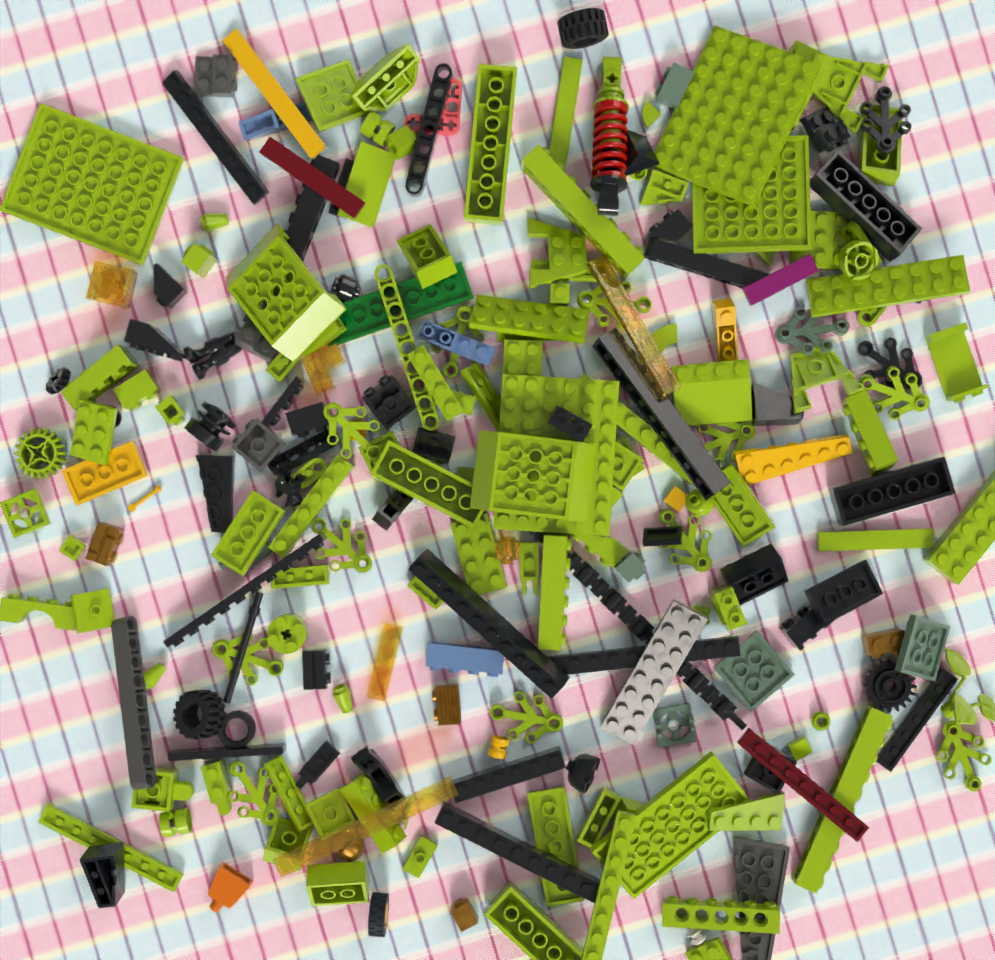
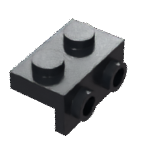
(434, 445)

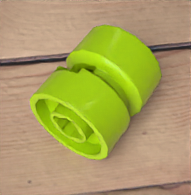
(372, 124)
(182, 820)

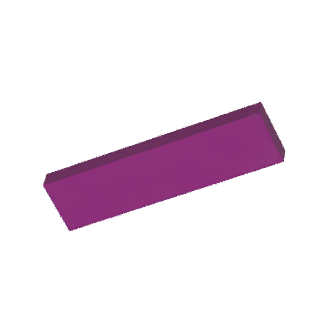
(780, 279)

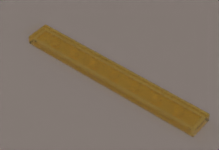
(634, 325)

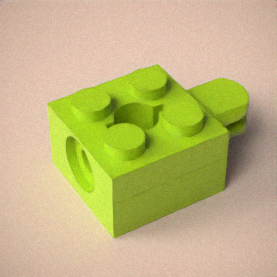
(164, 793)

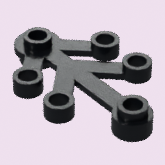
(884, 122)
(894, 361)

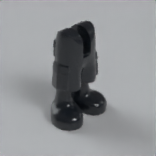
(218, 353)

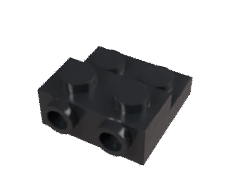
(824, 131)
(388, 401)

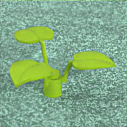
(957, 705)

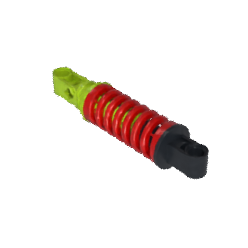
(609, 138)

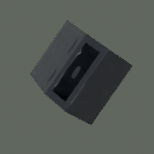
(145, 336)

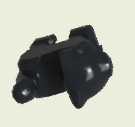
(289, 486)

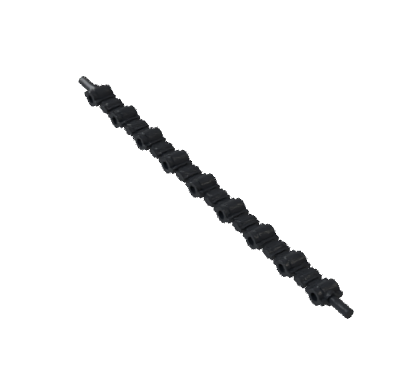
(643, 630)

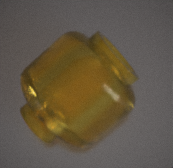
(507, 549)

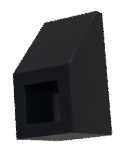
(672, 228)

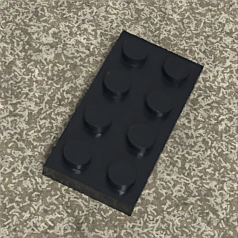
(843, 592)

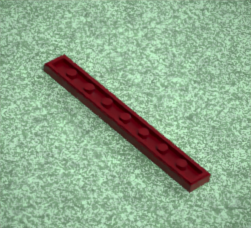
(803, 784)

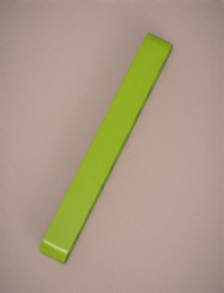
(400, 340)

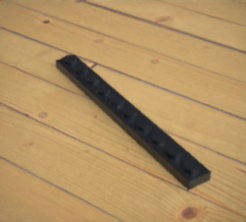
(239, 595)
(627, 657)

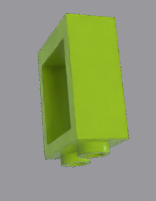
(724, 601)

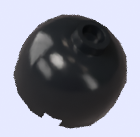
(582, 771)

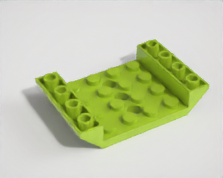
(302, 307)
(503, 470)

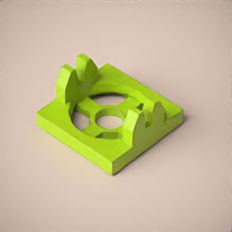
(43, 520)

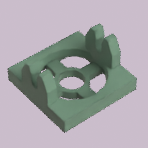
(690, 735)

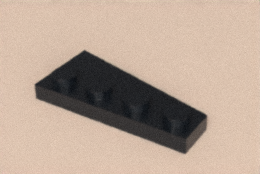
(218, 487)

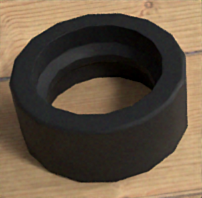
(251, 729)

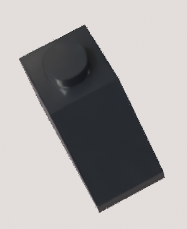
(166, 288)

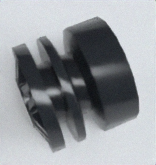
(210, 426)

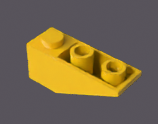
(725, 329)

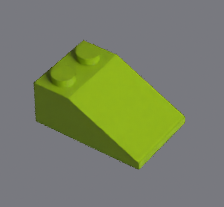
(427, 256)

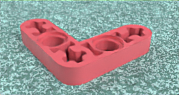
(447, 117)

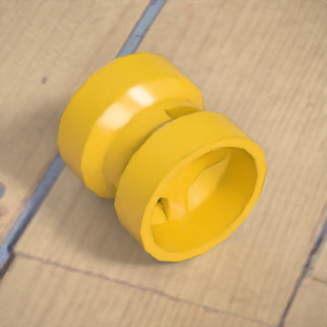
(498, 747)

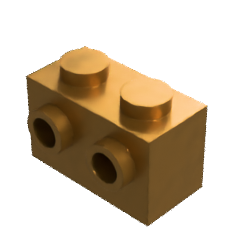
(883, 642)

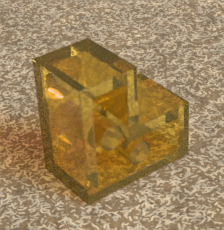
(318, 367)

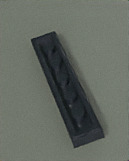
(916, 719)
(225, 752)

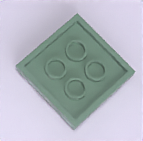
(922, 647)
(755, 672)

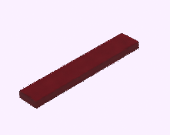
(312, 177)

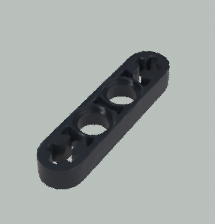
(301, 449)

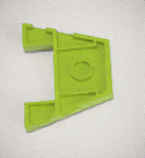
(838, 86)
(565, 253)
(815, 371)

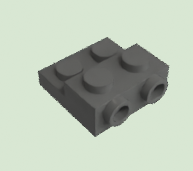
(215, 76)
(252, 340)
(258, 444)

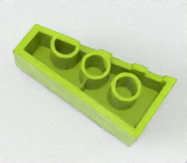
(101, 376)
(869, 433)

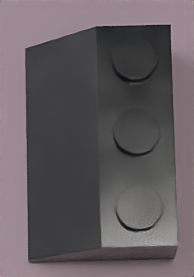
(755, 574)

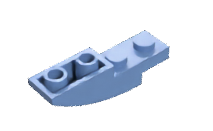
(456, 343)

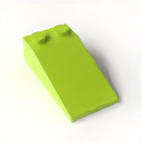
(878, 167)

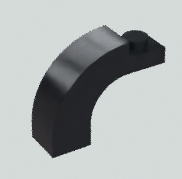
(379, 775)

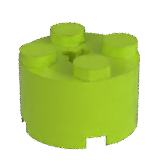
(277, 638)

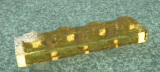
(385, 661)

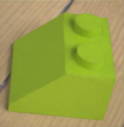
(284, 838)

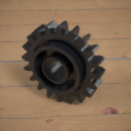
(888, 698)

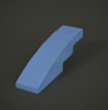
(267, 123)

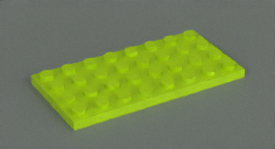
(674, 823)

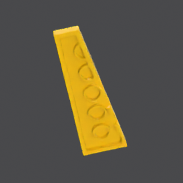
(766, 463)

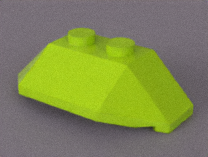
(387, 80)

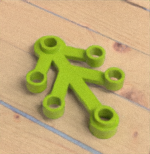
(594, 300)
(461, 330)
(897, 394)
(350, 428)
(724, 439)
(688, 543)
(343, 547)
(229, 651)
(529, 718)
(960, 753)
(256, 795)

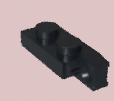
(317, 764)

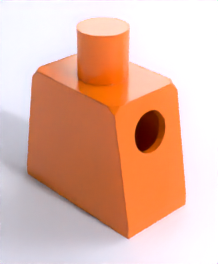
(227, 887)

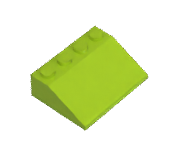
(713, 392)

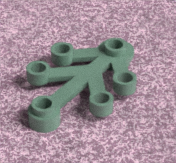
(809, 331)

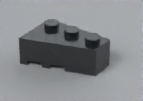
(802, 627)
(105, 872)

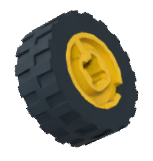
(378, 914)

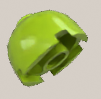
(858, 259)

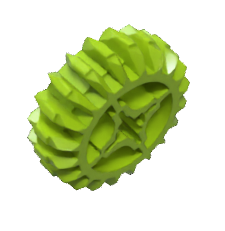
(26, 444)

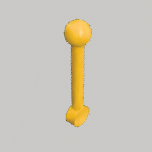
(132, 507)

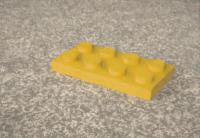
(91, 480)

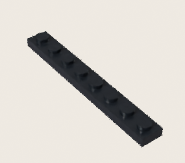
(215, 137)

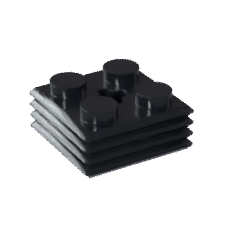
(759, 773)

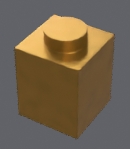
(464, 914)

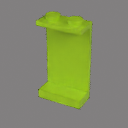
(954, 363)

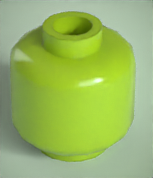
(697, 504)

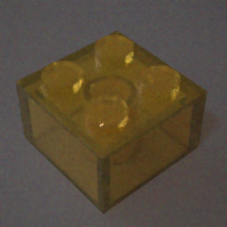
(112, 285)

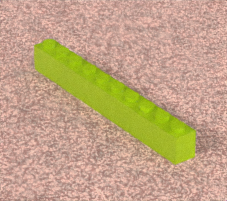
(846, 790)

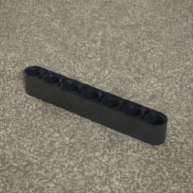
(429, 121)
(701, 263)

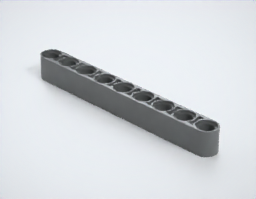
(133, 703)

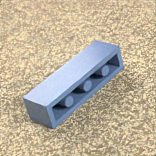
(464, 657)

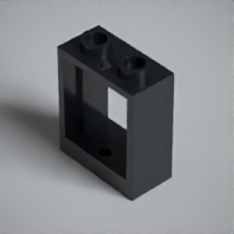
(577, 428)

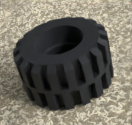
(583, 28)
(187, 718)

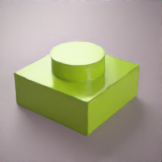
(72, 547)

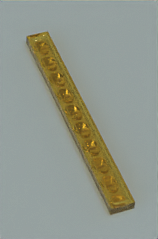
(365, 826)

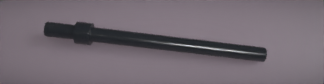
(254, 611)

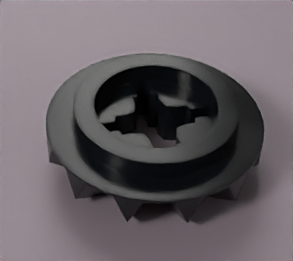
(58, 381)

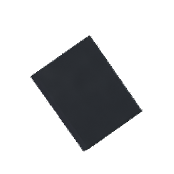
(639, 153)

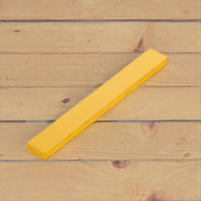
(274, 93)

